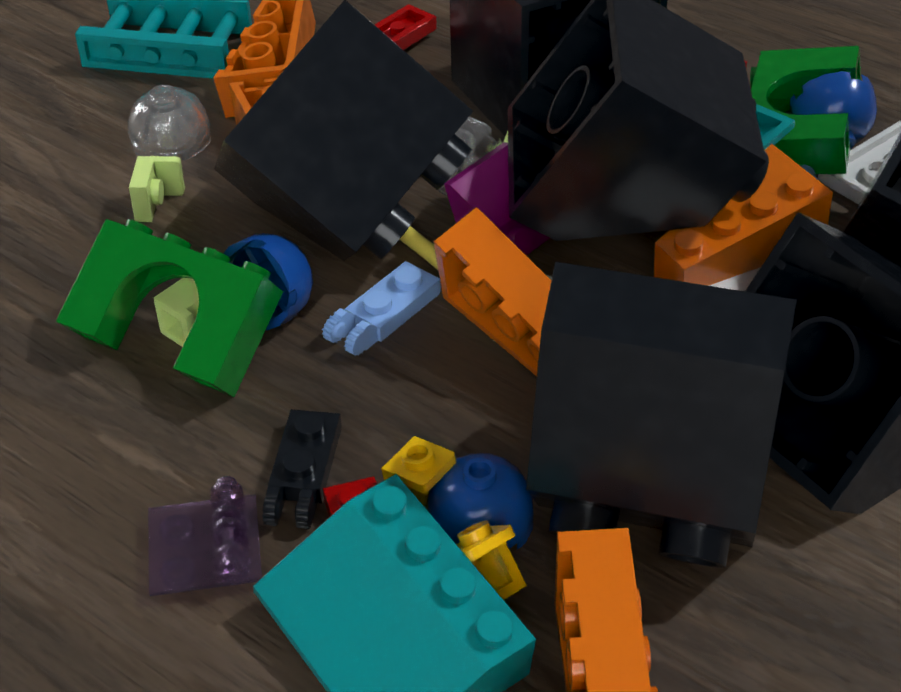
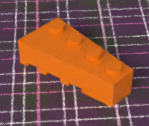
(267, 46)
(744, 231)
(494, 285)
(600, 613)

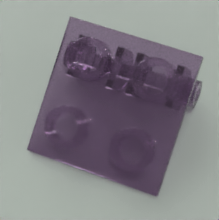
(205, 542)

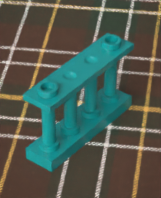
(164, 52)

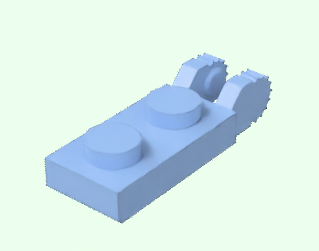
(382, 308)

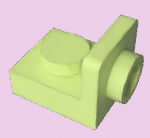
(151, 181)

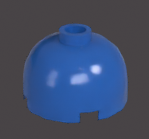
(836, 95)
(287, 268)
(481, 490)

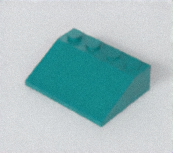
(394, 604)

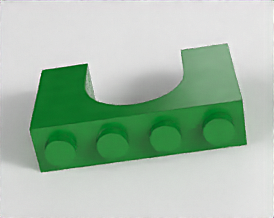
(816, 138)
(131, 262)

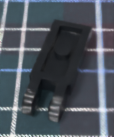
(302, 465)

